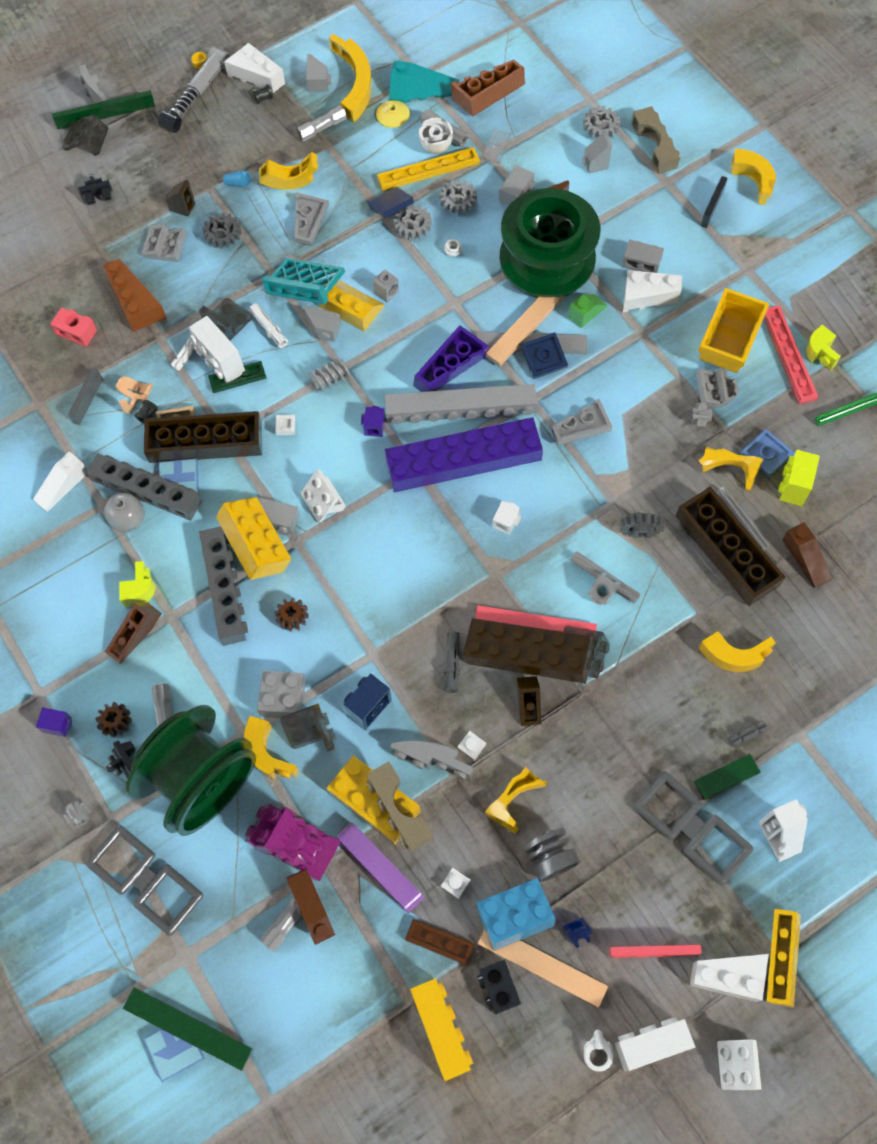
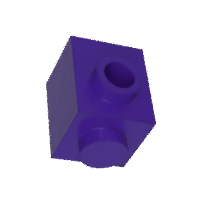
(373, 421)
(54, 722)

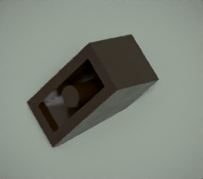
(181, 199)
(529, 700)

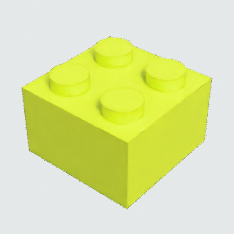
(798, 477)

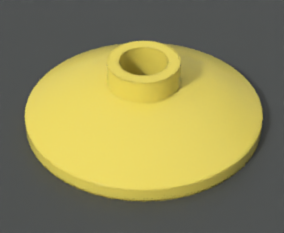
(392, 114)

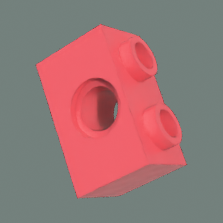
(73, 327)

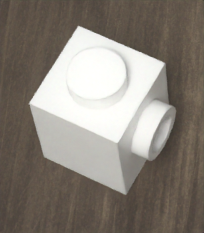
(506, 517)

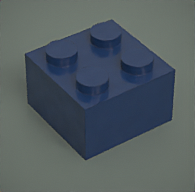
(367, 701)

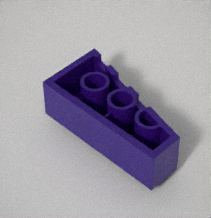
(453, 358)

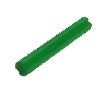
(846, 409)

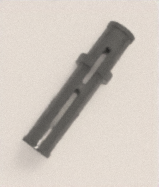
(452, 666)

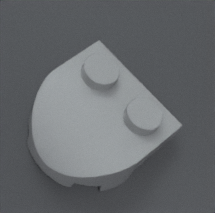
(92, 86)
(716, 387)

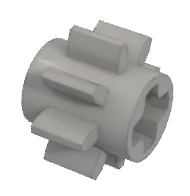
(701, 414)
(76, 814)

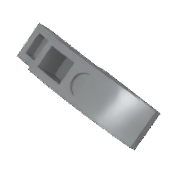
(424, 753)

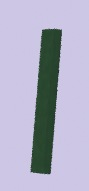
(105, 109)
(188, 1028)

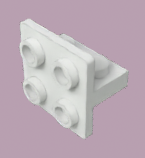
(321, 496)
(739, 1065)

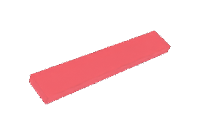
(790, 355)
(529, 620)

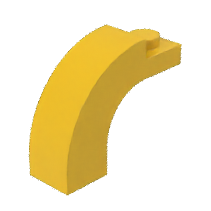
(757, 168)
(288, 177)
(733, 659)
(257, 733)

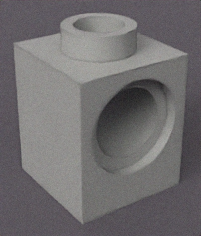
(386, 285)
(611, 585)

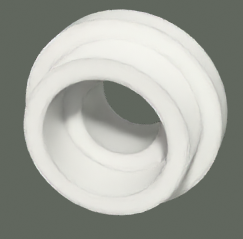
(453, 243)

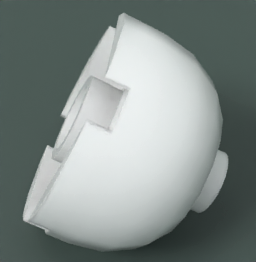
(435, 135)

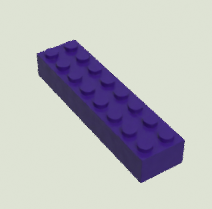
(463, 454)

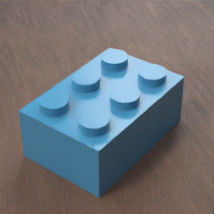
(515, 914)

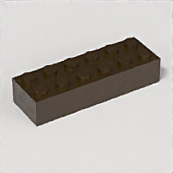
(203, 436)
(730, 546)
(529, 650)

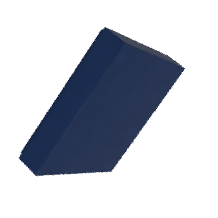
(390, 202)
(544, 355)

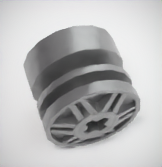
(551, 854)

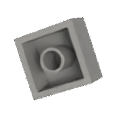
(280, 693)

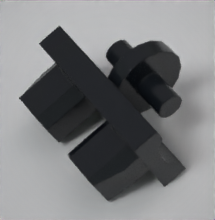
(94, 187)
(122, 761)

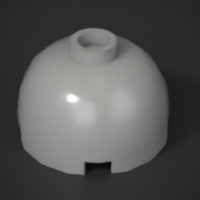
(124, 512)

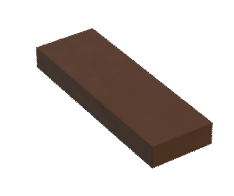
(439, 942)

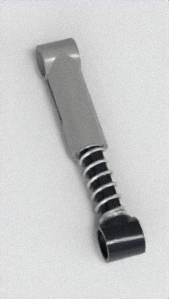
(215, 60)

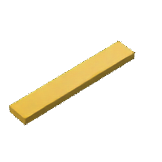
(428, 169)

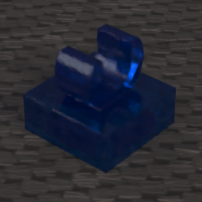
(577, 930)

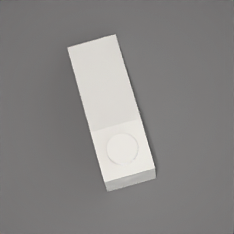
(60, 481)

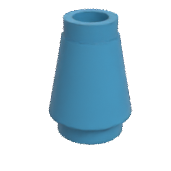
(238, 178)

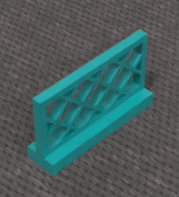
(301, 289)

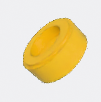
(198, 59)

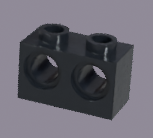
(505, 986)

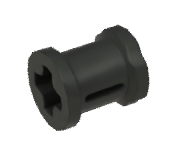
(262, 94)
(147, 406)

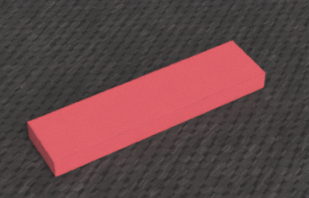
(654, 951)

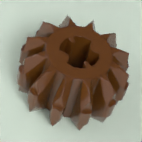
(297, 618)
(106, 719)

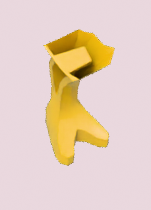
(719, 457)
(499, 809)

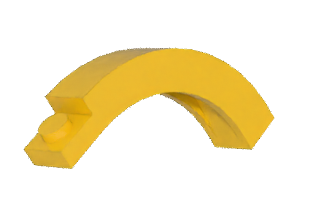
(359, 96)

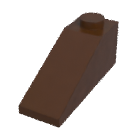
(807, 554)
(133, 630)
(310, 906)

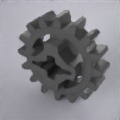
(222, 230)
(642, 525)

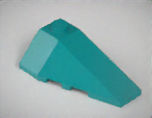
(414, 81)

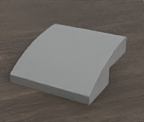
(164, 243)

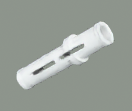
(272, 330)

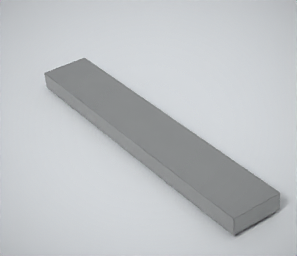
(570, 343)

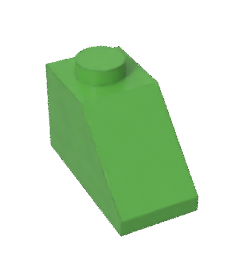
(585, 309)

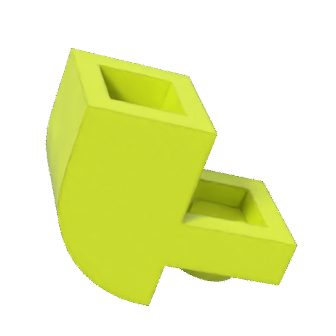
(819, 348)
(139, 589)

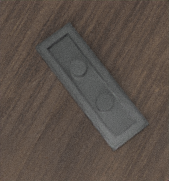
(85, 396)

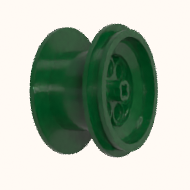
(549, 242)
(190, 769)

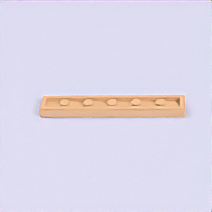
(522, 328)
(550, 970)

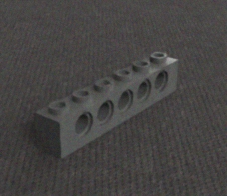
(184, 508)
(236, 631)

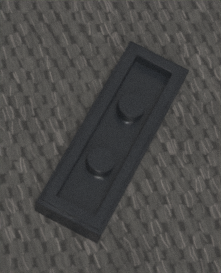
(714, 202)

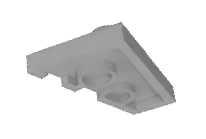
(309, 216)
(586, 423)

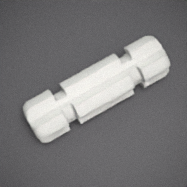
(183, 355)

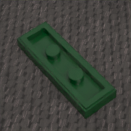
(252, 373)
(727, 777)

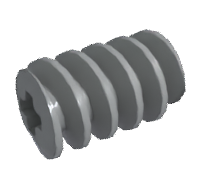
(328, 374)

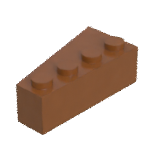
(489, 87)
(136, 301)

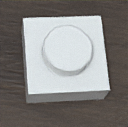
(285, 424)
(471, 745)
(455, 883)

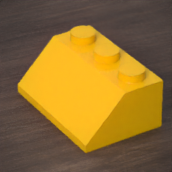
(352, 305)

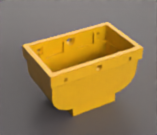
(732, 330)

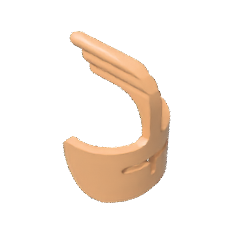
(124, 385)

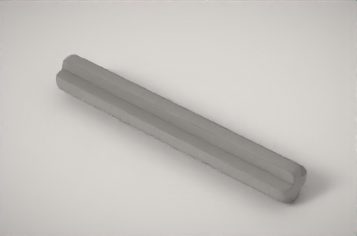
(741, 516)
(595, 570)

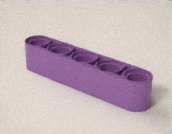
(380, 867)

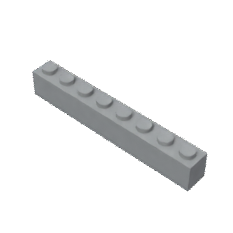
(461, 404)

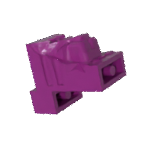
(291, 840)

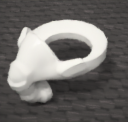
(598, 1042)

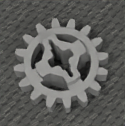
(601, 121)
(458, 196)
(412, 222)

